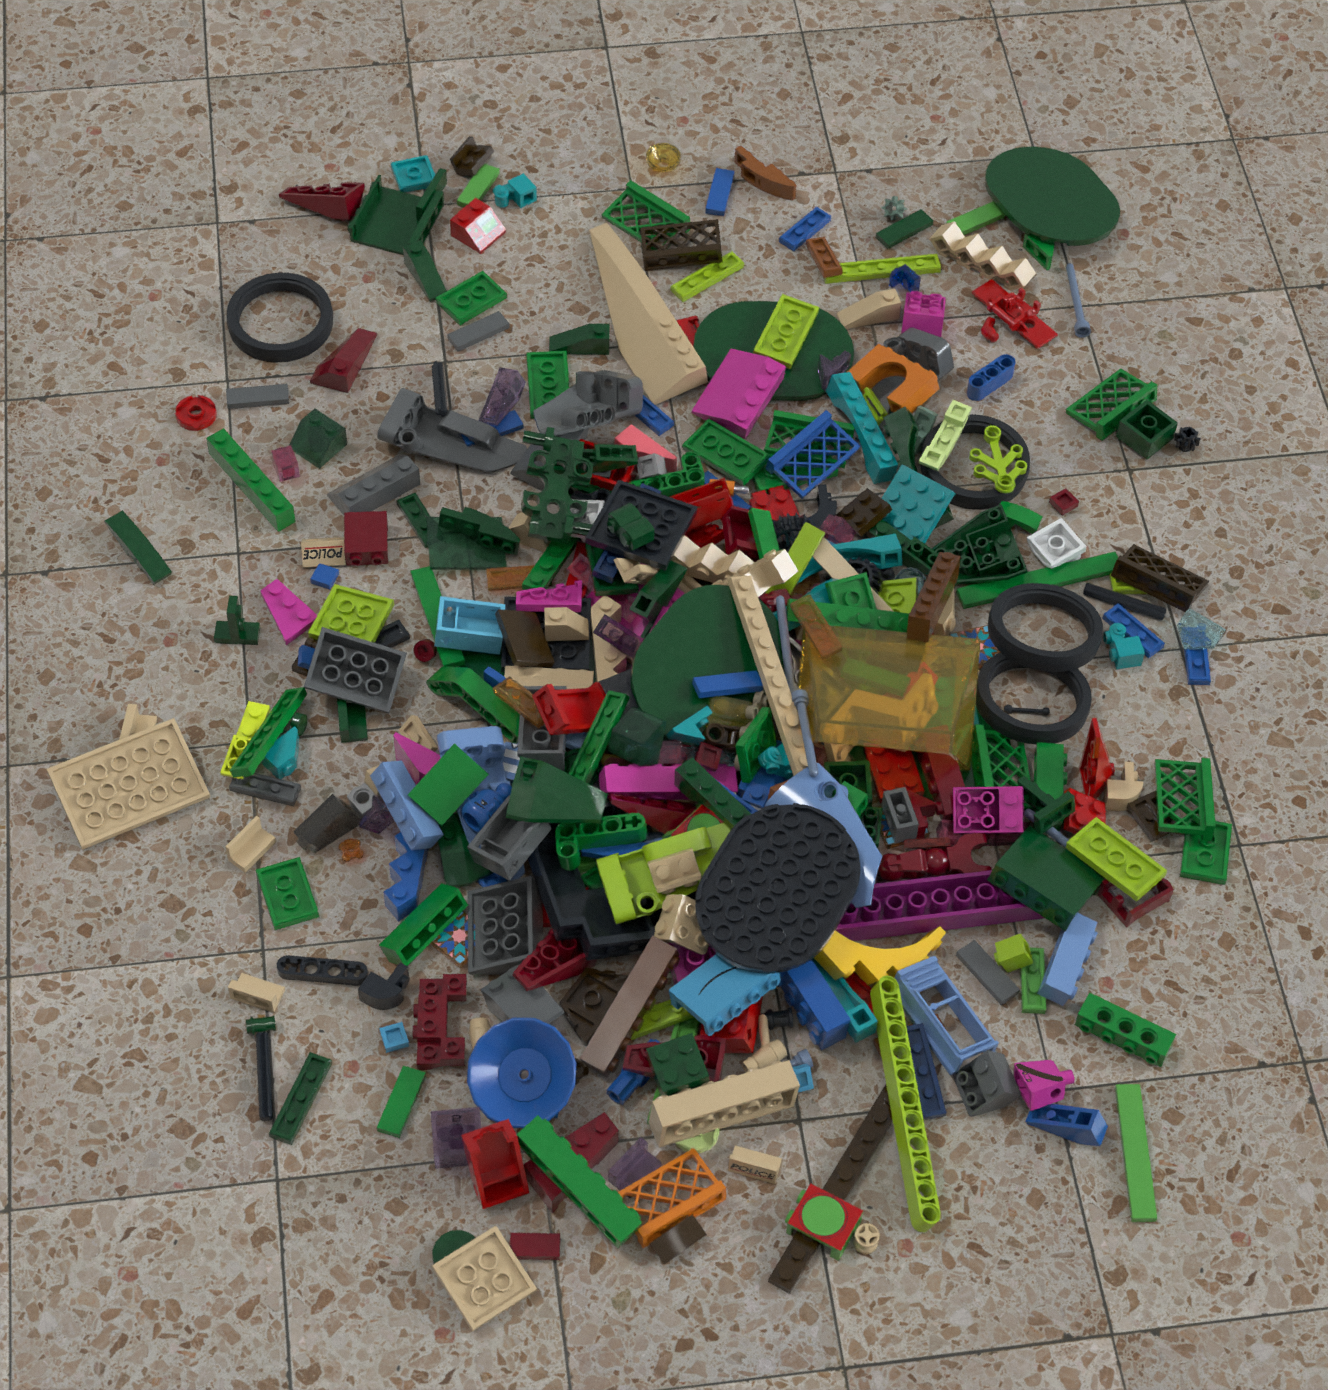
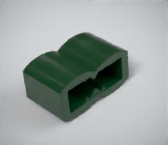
(630, 526)

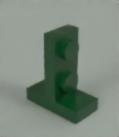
(236, 629)
(1049, 810)

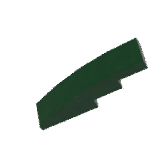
(606, 458)
(138, 547)

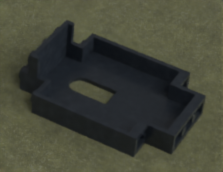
(583, 912)

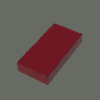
(535, 1246)

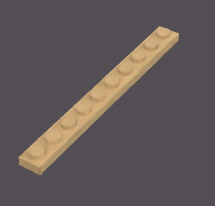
(769, 670)

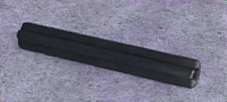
(439, 388)
(1125, 601)
(264, 1076)

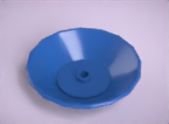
(502, 1057)

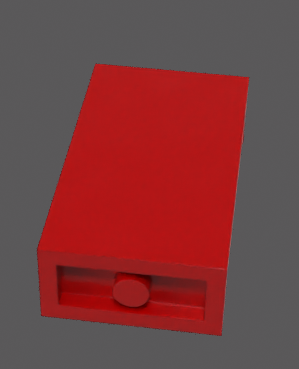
(569, 709)

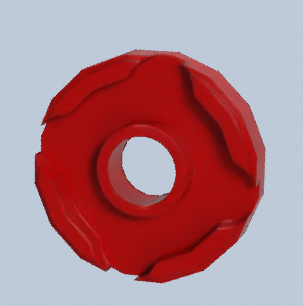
(199, 421)

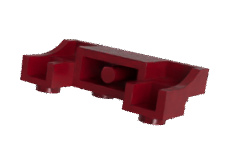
(433, 1045)

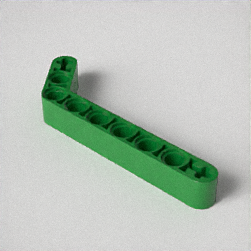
(478, 694)

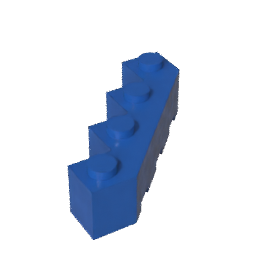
(408, 876)

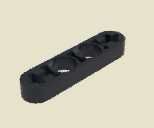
(323, 966)

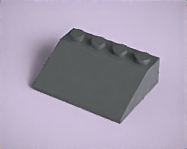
(355, 670)
(506, 925)

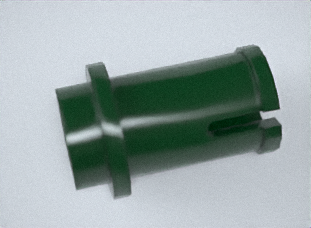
(260, 1024)

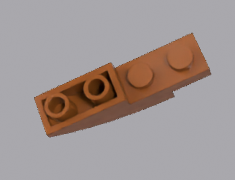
(764, 178)

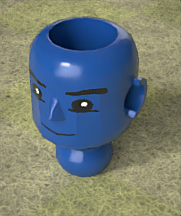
(483, 805)

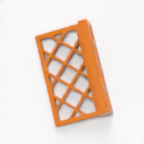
(697, 1204)

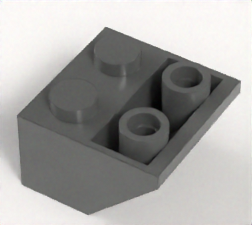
(986, 1084)

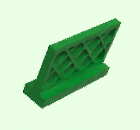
(643, 199)
(1110, 420)
(794, 424)
(984, 768)
(1203, 792)

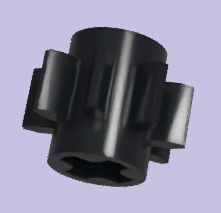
(1187, 439)

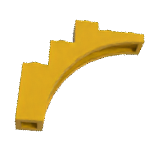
(845, 956)

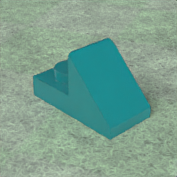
(688, 730)

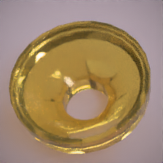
(663, 153)

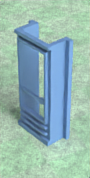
(922, 977)

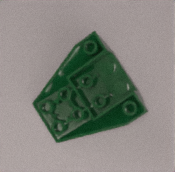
(985, 548)
(552, 796)
(456, 859)

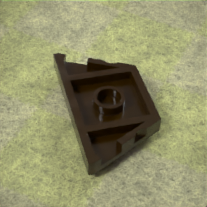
(590, 1000)

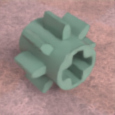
(888, 208)

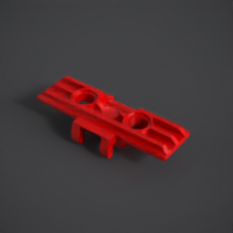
(1015, 312)

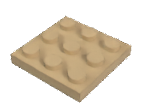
(484, 1278)

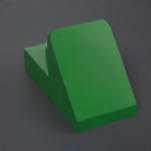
(1039, 250)

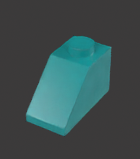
(283, 755)

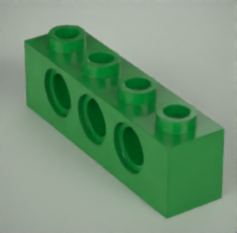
(1121, 1019)

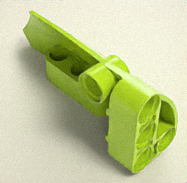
(628, 877)

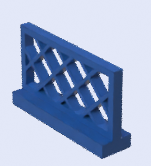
(798, 445)

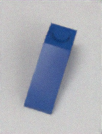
(1069, 1122)

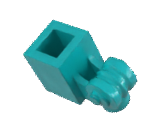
(518, 189)
(1123, 651)
(776, 761)

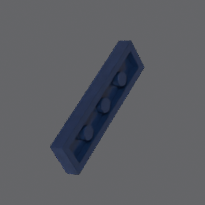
(926, 1077)

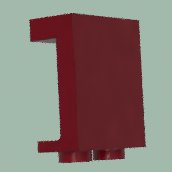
(739, 533)
(365, 538)

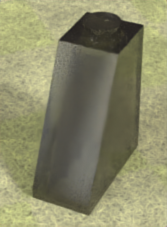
(326, 824)

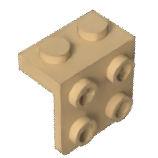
(679, 924)

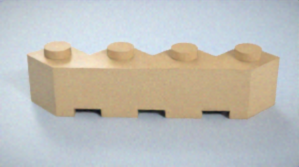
(973, 253)
(709, 561)
(769, 571)
(607, 658)

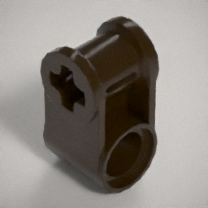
(725, 735)

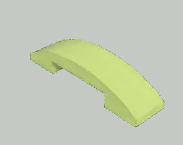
(946, 436)

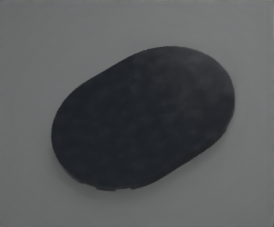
(777, 888)

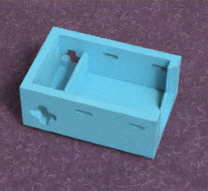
(468, 626)

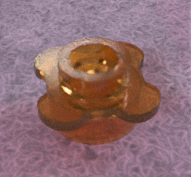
(350, 844)

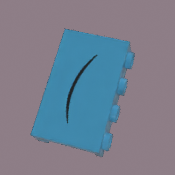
(720, 992)

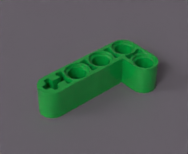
(679, 481)
(628, 830)

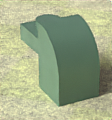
(925, 421)

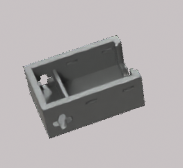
(506, 842)

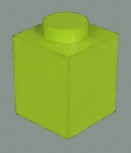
(1013, 953)

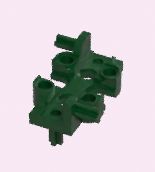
(554, 452)

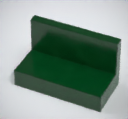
(352, 722)

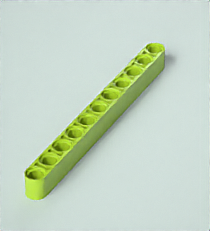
(905, 1112)

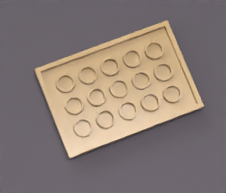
(128, 783)

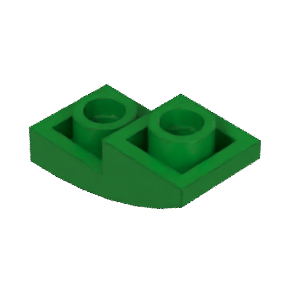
(1021, 516)

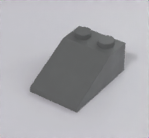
(509, 999)

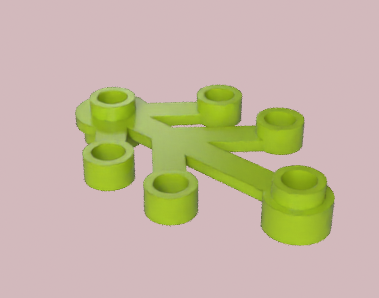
(1003, 482)

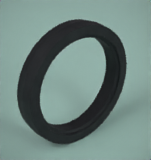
(287, 351)
(981, 499)
(1041, 659)
(1024, 731)

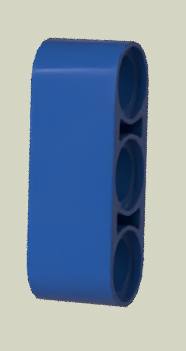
(991, 377)

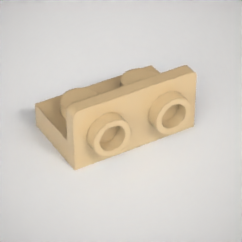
(674, 871)

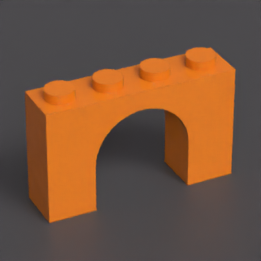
(884, 363)

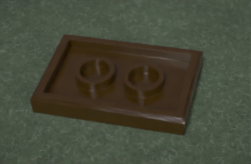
(524, 638)

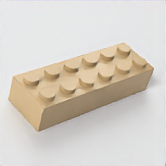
(723, 1103)

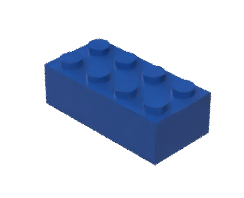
(815, 1004)

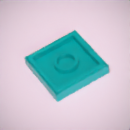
(413, 173)

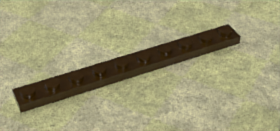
(840, 1185)

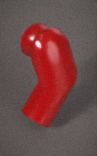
(988, 331)

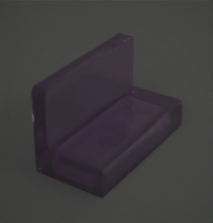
(633, 1166)

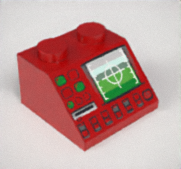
(476, 226)

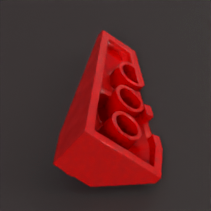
(1095, 762)

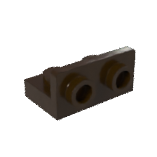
(470, 157)

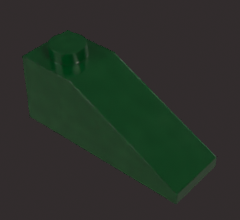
(423, 270)
(583, 340)

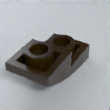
(678, 1239)

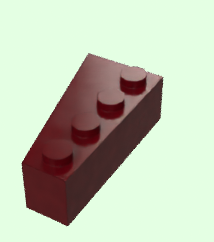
(941, 776)
(591, 1141)

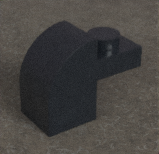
(384, 993)

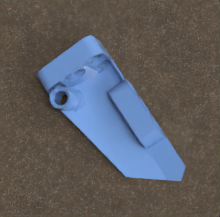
(487, 749)
(818, 794)

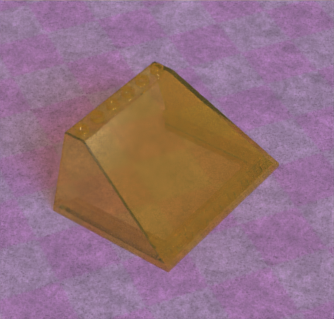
(893, 692)

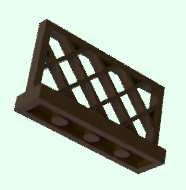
(682, 255)
(1159, 586)

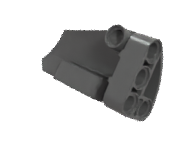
(917, 346)
(591, 402)
(441, 436)

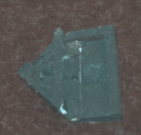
(1198, 631)

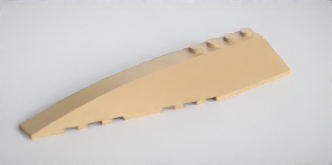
(643, 323)

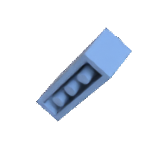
(413, 821)
(1067, 959)

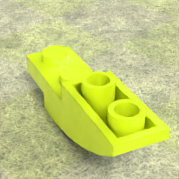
(252, 719)

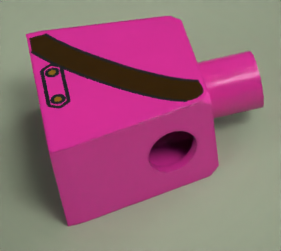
(1041, 1082)

